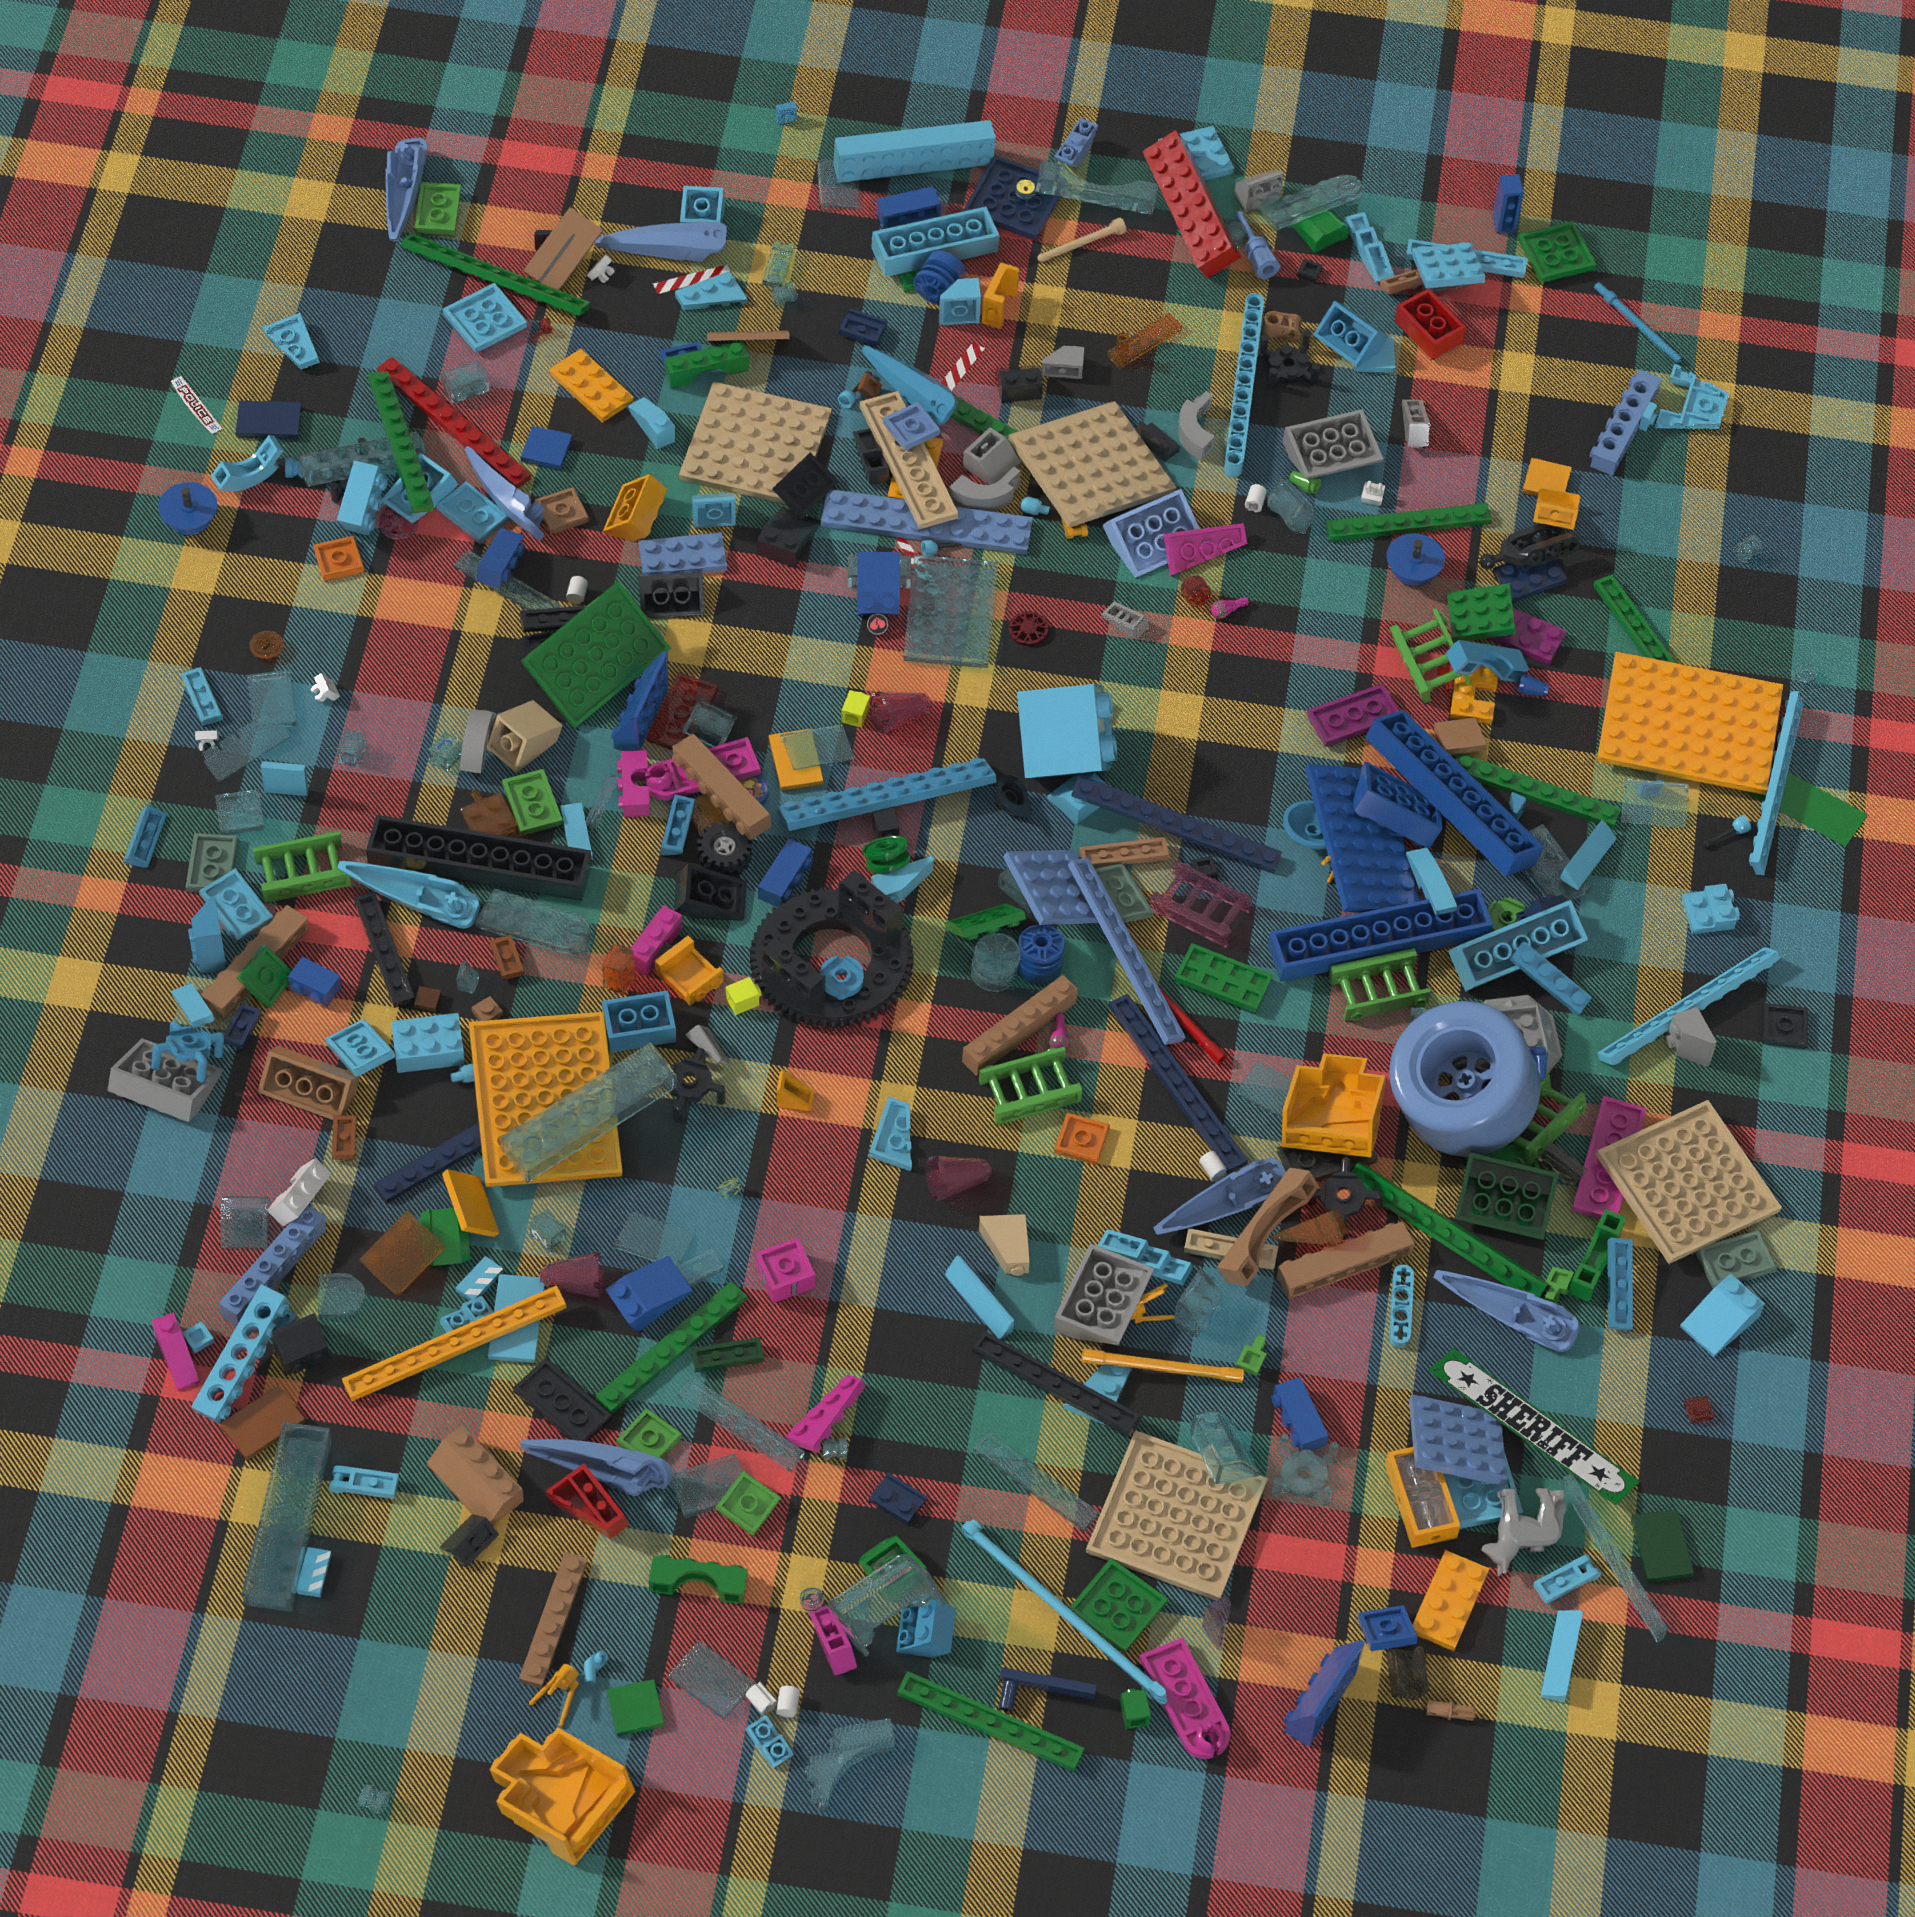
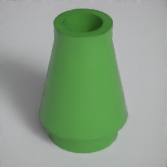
(1309, 485)

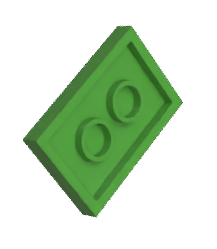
(437, 208)
(532, 802)

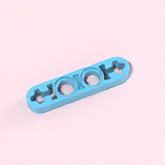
(1401, 1306)

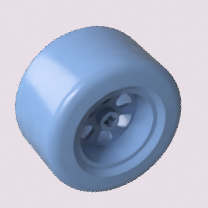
(1480, 1118)

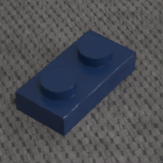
(242, 1026)

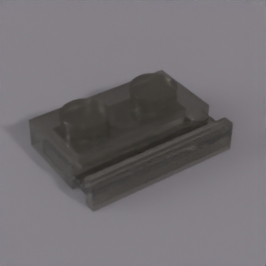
(1558, 1161)

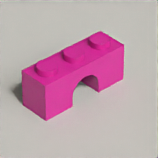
(633, 769)
(661, 929)

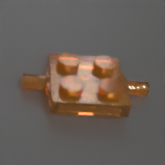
(489, 815)

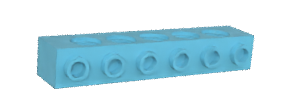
(228, 1361)

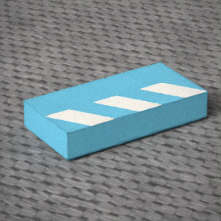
(479, 1279)
(313, 1572)

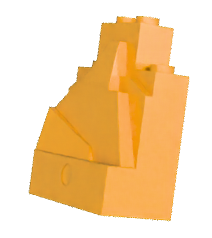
(1333, 1107)
(561, 1791)

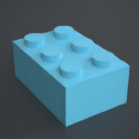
(362, 498)
(428, 1043)

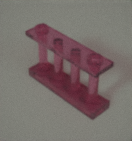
(1192, 920)

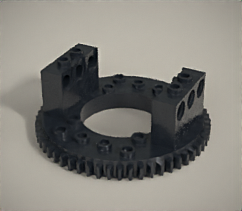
(799, 988)

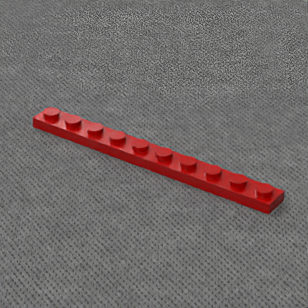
(454, 423)

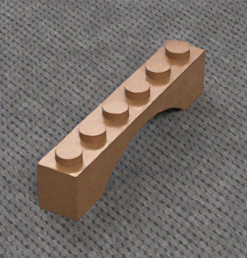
(1290, 1193)

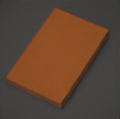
(261, 1422)

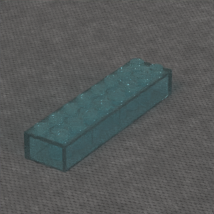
(588, 1112)
(287, 1517)

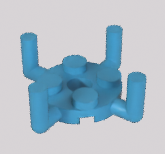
(187, 1045)

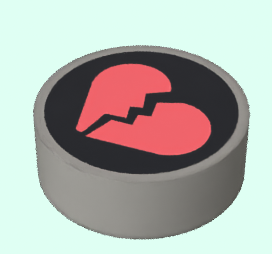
(877, 624)

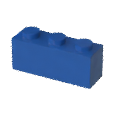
(1507, 204)
(908, 207)
(500, 558)
(785, 873)
(1299, 1415)

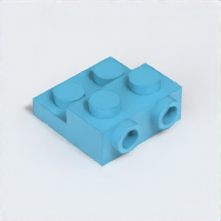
(1710, 909)

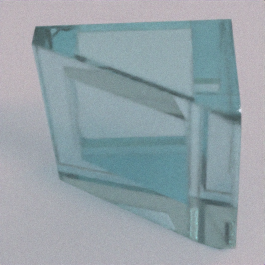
(467, 978)

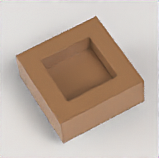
(487, 1010)

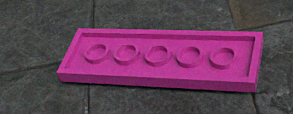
(1596, 1188)

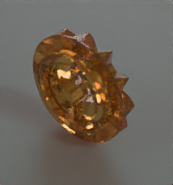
(262, 639)

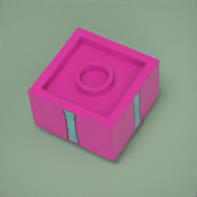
(785, 1270)

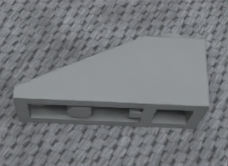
(1415, 423)

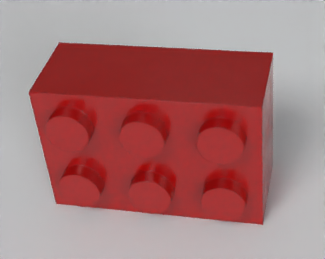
(1430, 324)

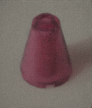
(897, 709)
(955, 1174)
(575, 1275)

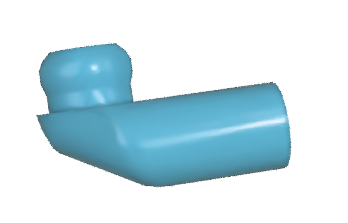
(592, 1665)

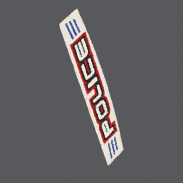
(195, 405)

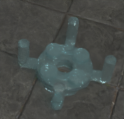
(1305, 1461)

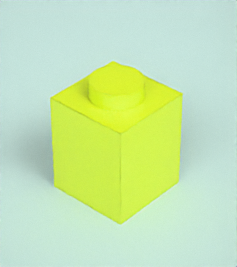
(855, 708)
(743, 995)

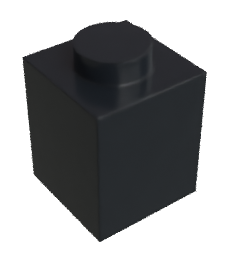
(885, 823)

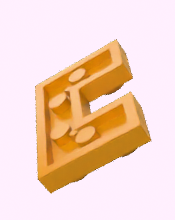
(1463, 702)

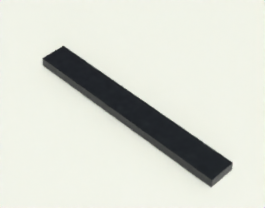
(1056, 1383)

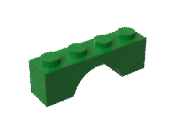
(683, 368)
(1596, 1257)
(670, 1573)

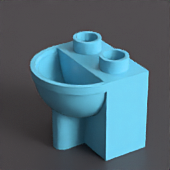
(1066, 730)

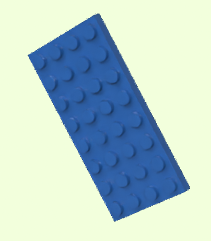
(1364, 857)

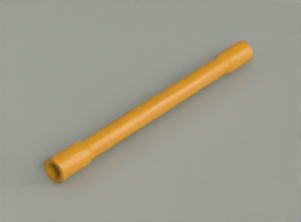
(1222, 1373)

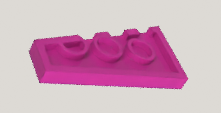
(1195, 546)

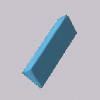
(677, 825)
(144, 837)

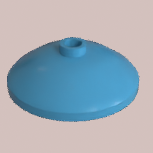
(1303, 825)

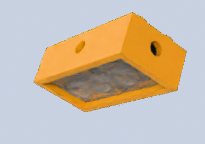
(1421, 1500)

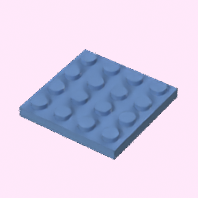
(1050, 886)
(1457, 1440)

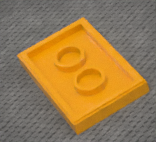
(788, 777)
(470, 1203)

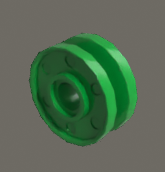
(886, 854)

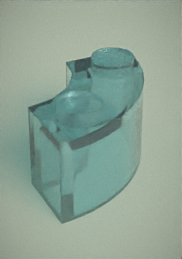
(1291, 506)

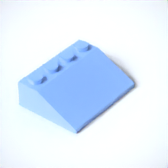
(1140, 532)

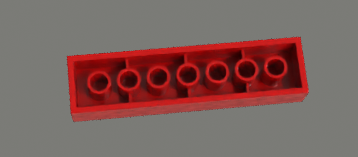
(1191, 204)

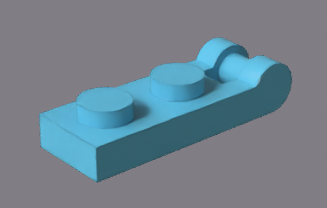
(364, 1482)
(1566, 1579)

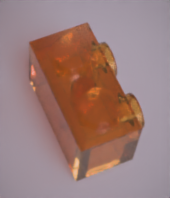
(618, 969)

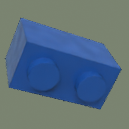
(314, 982)

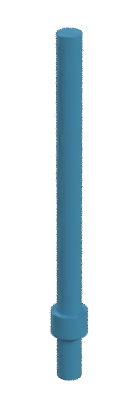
(1612, 299)

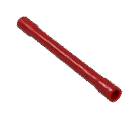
(1209, 1046)

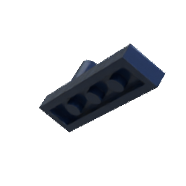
(1013, 1678)

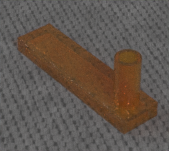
(1132, 347)

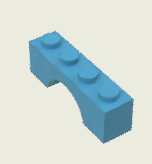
(1503, 661)

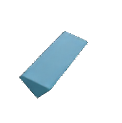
(1588, 856)
(980, 1298)
(1561, 1655)

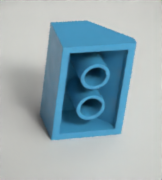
(1341, 329)
(207, 939)

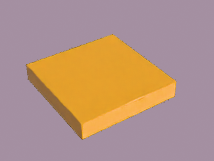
(1545, 475)

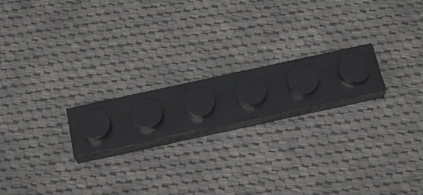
(384, 949)

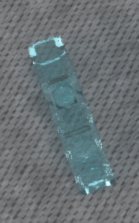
(847, 1748)

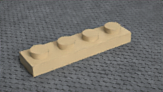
(1218, 1245)

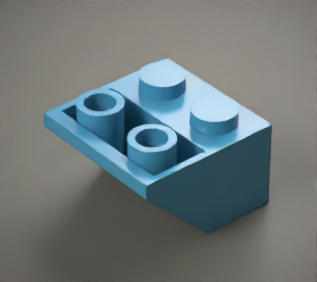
(926, 1630)

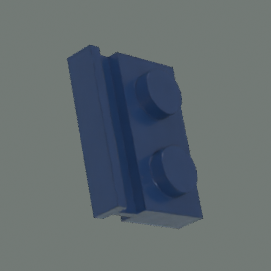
(863, 327)
(1540, 905)
(897, 1498)

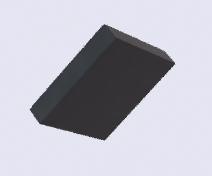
(1785, 1025)

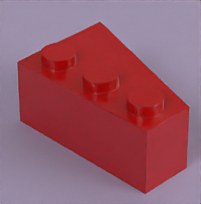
(588, 1501)

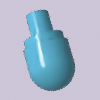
(1033, 506)
(465, 1074)

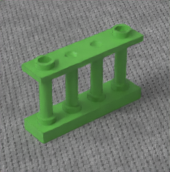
(1409, 654)
(305, 884)
(1373, 966)
(1036, 1104)
(1559, 1123)

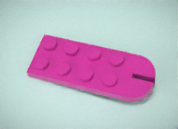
(668, 779)
(1189, 1699)

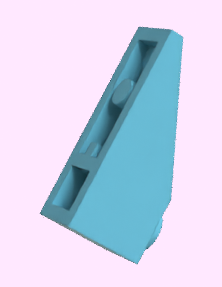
(653, 422)
(902, 882)

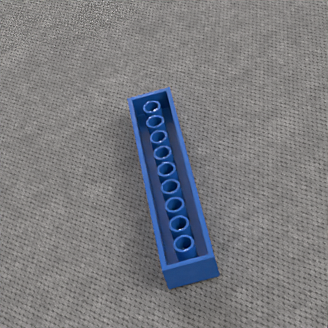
(1454, 792)
(1340, 940)

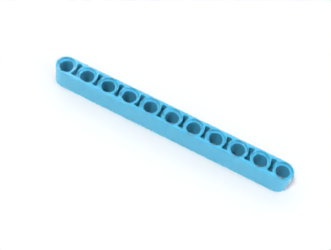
(1244, 385)

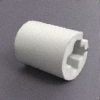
(1255, 498)
(576, 590)
(1213, 1166)
(761, 1698)
(787, 1701)

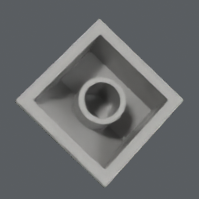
(1691, 1037)

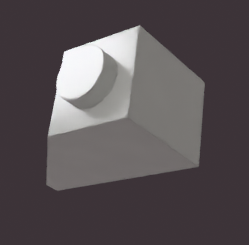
(1064, 363)

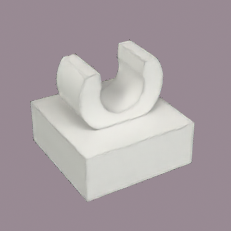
(600, 269)
(1372, 493)
(325, 687)
(206, 737)

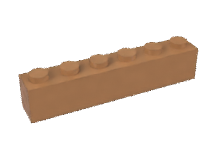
(721, 787)
(279, 935)
(1020, 1025)
(1345, 1259)

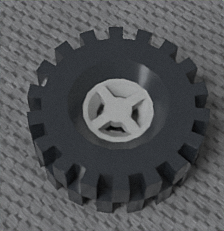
(726, 839)

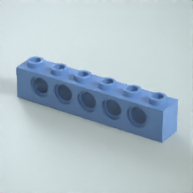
(1625, 423)
(274, 1262)

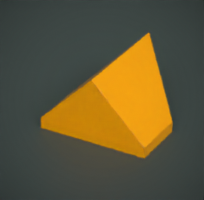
(793, 1093)

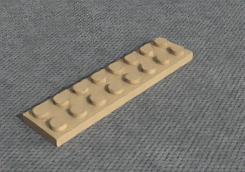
(911, 468)

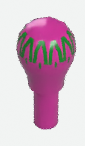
(1222, 608)
(1059, 1037)

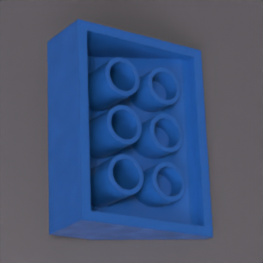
(642, 706)
(1396, 806)
(1324, 1692)

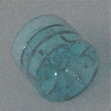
(995, 962)

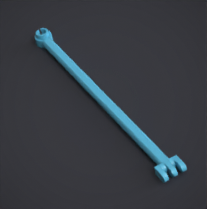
(972, 1531)

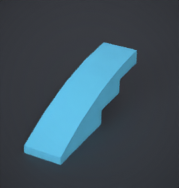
(1369, 247)
(1431, 881)
(1140, 1251)

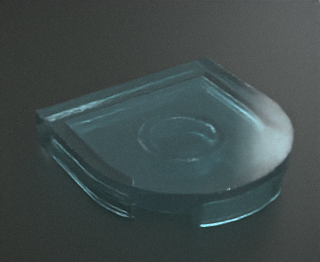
(339, 1295)

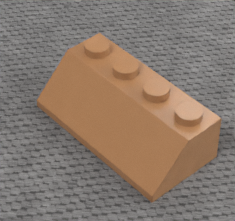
(307, 1083)
(475, 1476)

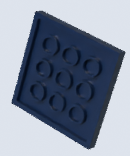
(1006, 209)

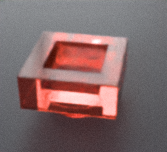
(1698, 1409)

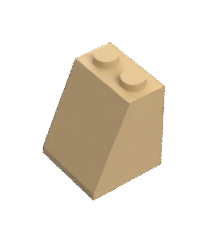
(523, 734)

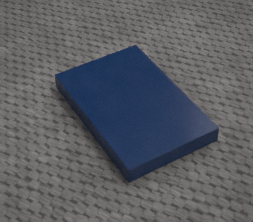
(267, 418)

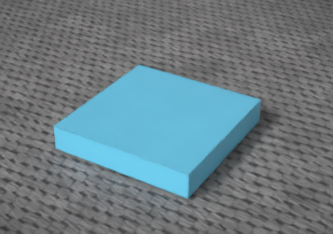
(1381, 362)
(284, 778)

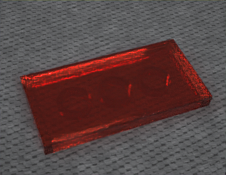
(677, 708)

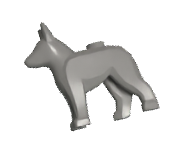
(1526, 1532)

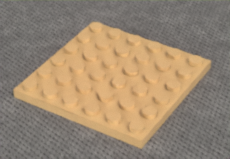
(751, 440)
(1091, 464)
(1688, 1181)
(1173, 1518)

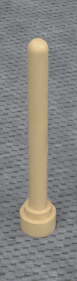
(1116, 227)

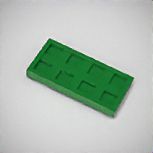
(1223, 978)

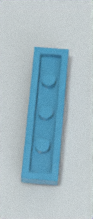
(1550, 978)
(1620, 1284)

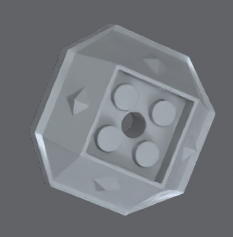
(1534, 1023)

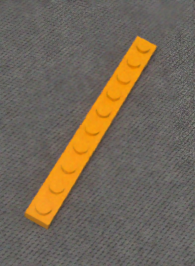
(454, 1343)

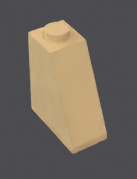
(1008, 1241)

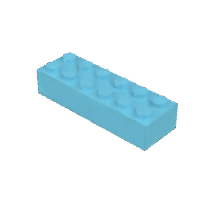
(910, 245)
(1489, 955)

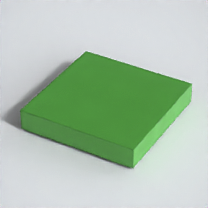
(650, 1435)
(748, 1503)

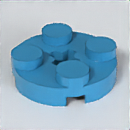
(842, 988)

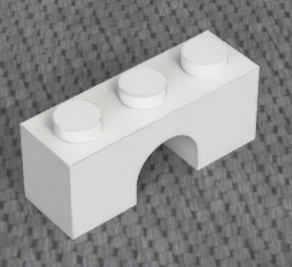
(304, 1187)

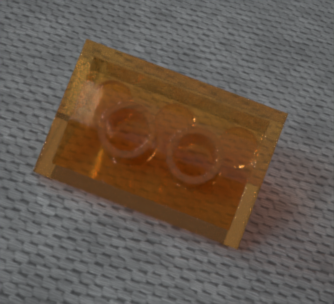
(402, 1253)

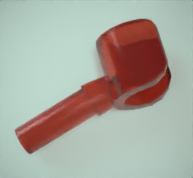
(545, 328)
(1441, 671)

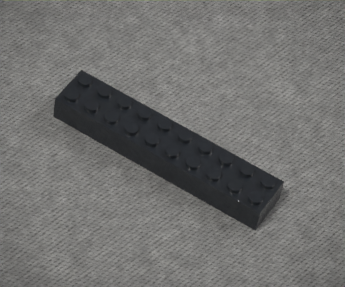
(479, 857)

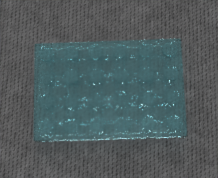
(950, 611)

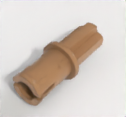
(1450, 1710)

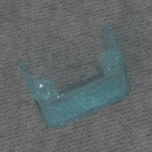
(881, 1597)

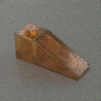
(1318, 1230)

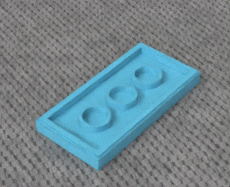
(521, 1343)

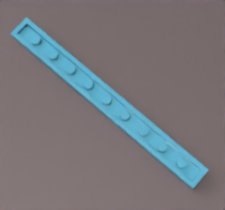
(1778, 776)
(1700, 998)

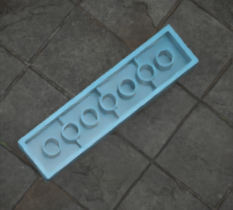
(914, 151)

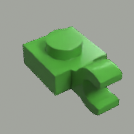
(1559, 1283)
(1252, 1357)

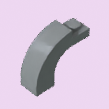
(1191, 435)
(985, 497)
(476, 740)

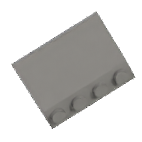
(1331, 444)
(169, 1089)
(1102, 1297)

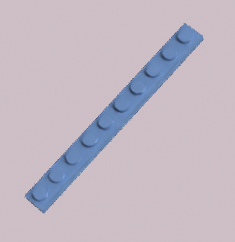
(1126, 951)

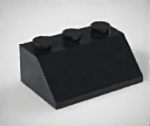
(671, 593)

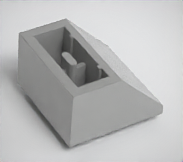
(1259, 189)
(990, 457)

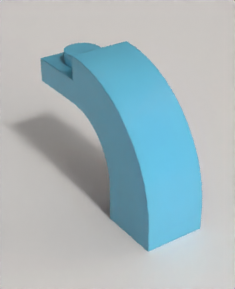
(250, 472)

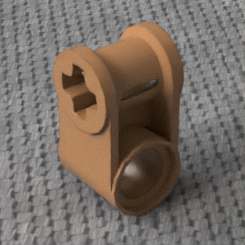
(1280, 324)

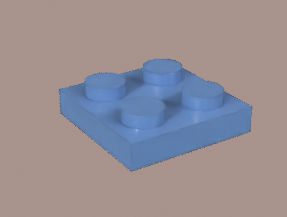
(911, 426)

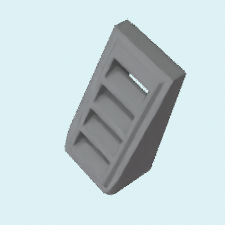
(1133, 629)
(703, 1039)

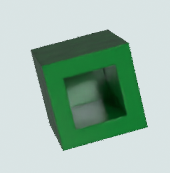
(1135, 1708)

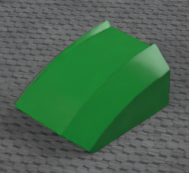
(1322, 230)
(446, 1228)
(883, 1553)

